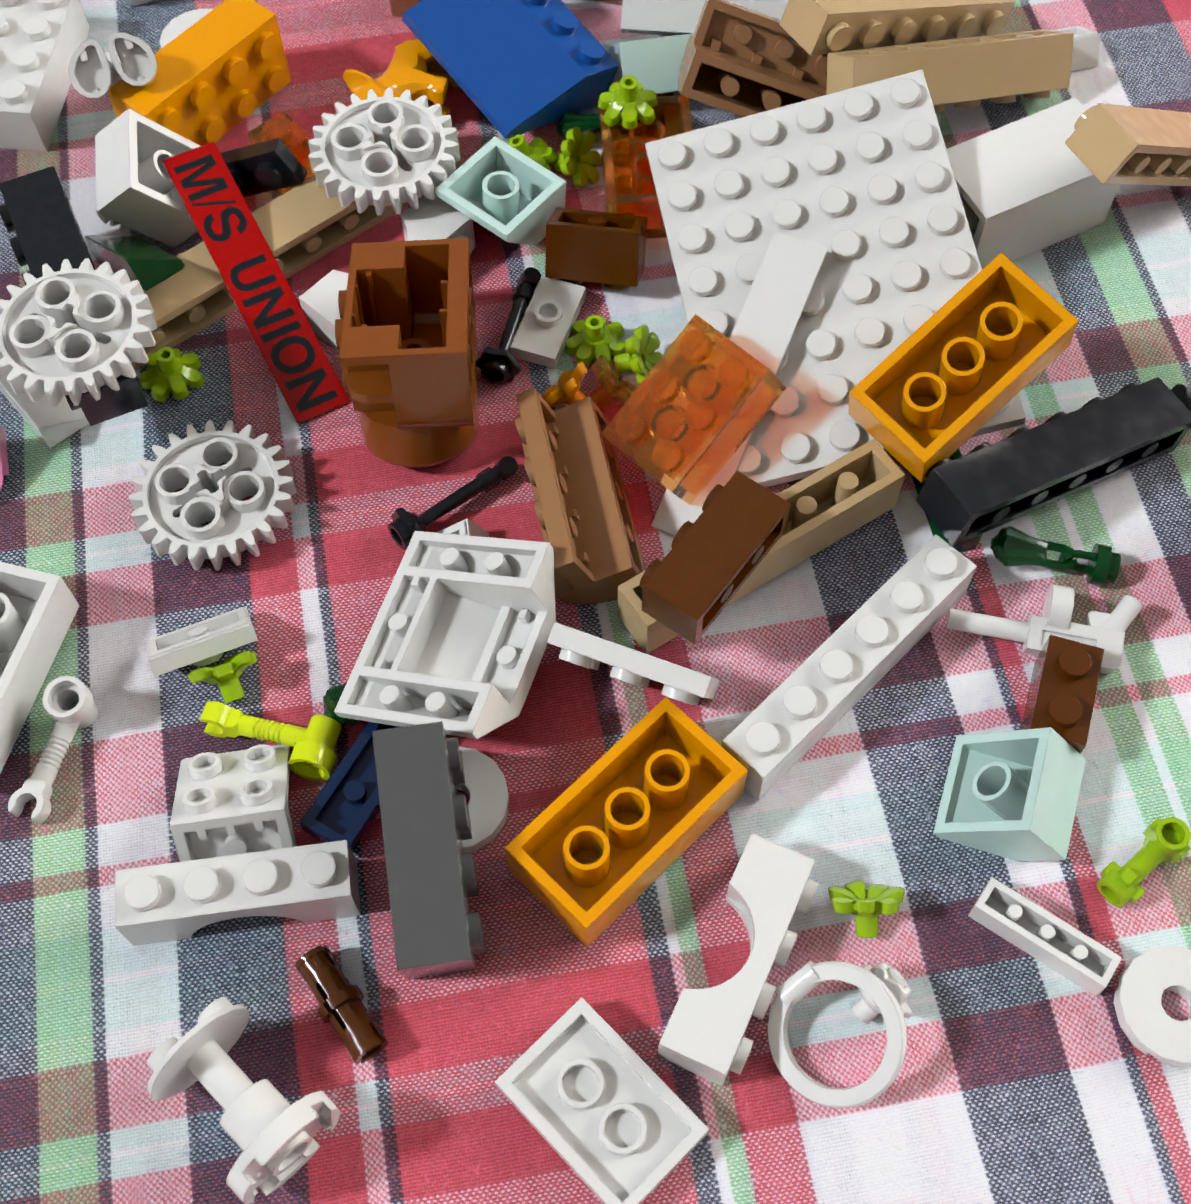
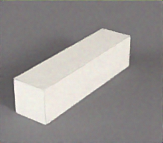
(1045, 937)

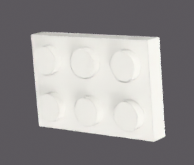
(632, 665)
(601, 1107)

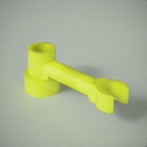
(313, 746)

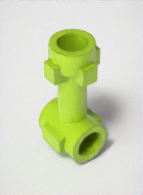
(1163, 842)

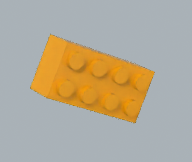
(212, 73)
(961, 366)
(625, 820)

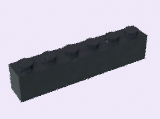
(49, 234)
(1052, 460)

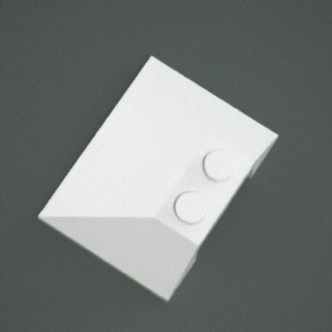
(456, 635)

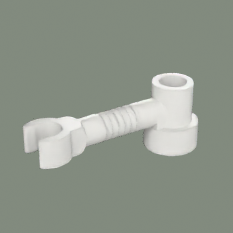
(72, 708)

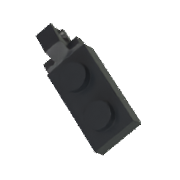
(264, 167)

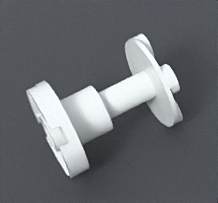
(256, 1116)

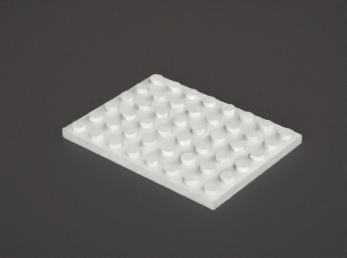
(841, 172)

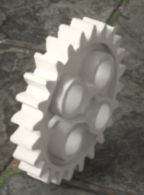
(383, 151)
(73, 332)
(213, 495)

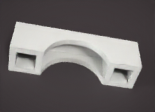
(430, 221)
(184, 896)
(711, 1022)

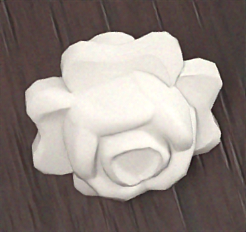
(865, 1007)

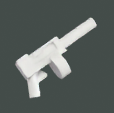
(1102, 631)

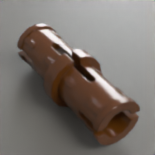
(341, 1004)

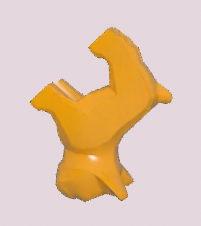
(409, 69)

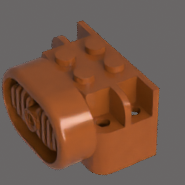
(411, 348)

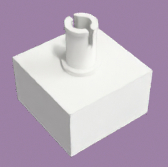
(134, 182)

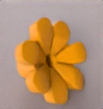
(568, 387)

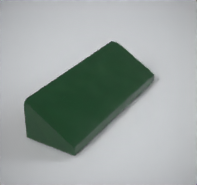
(139, 258)

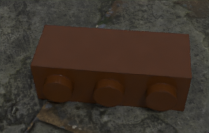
(713, 556)

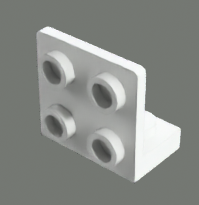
(232, 803)

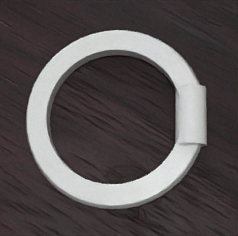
(798, 987)

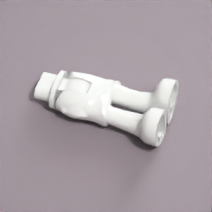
(95, 71)

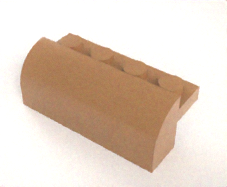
(747, 62)
(578, 498)

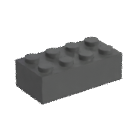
(424, 851)

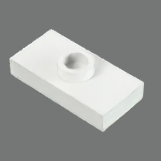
(548, 322)
(200, 642)

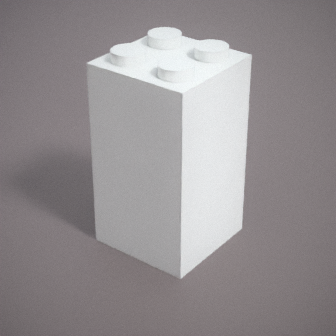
(1027, 185)

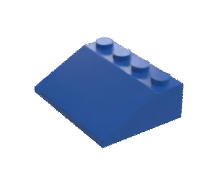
(515, 58)

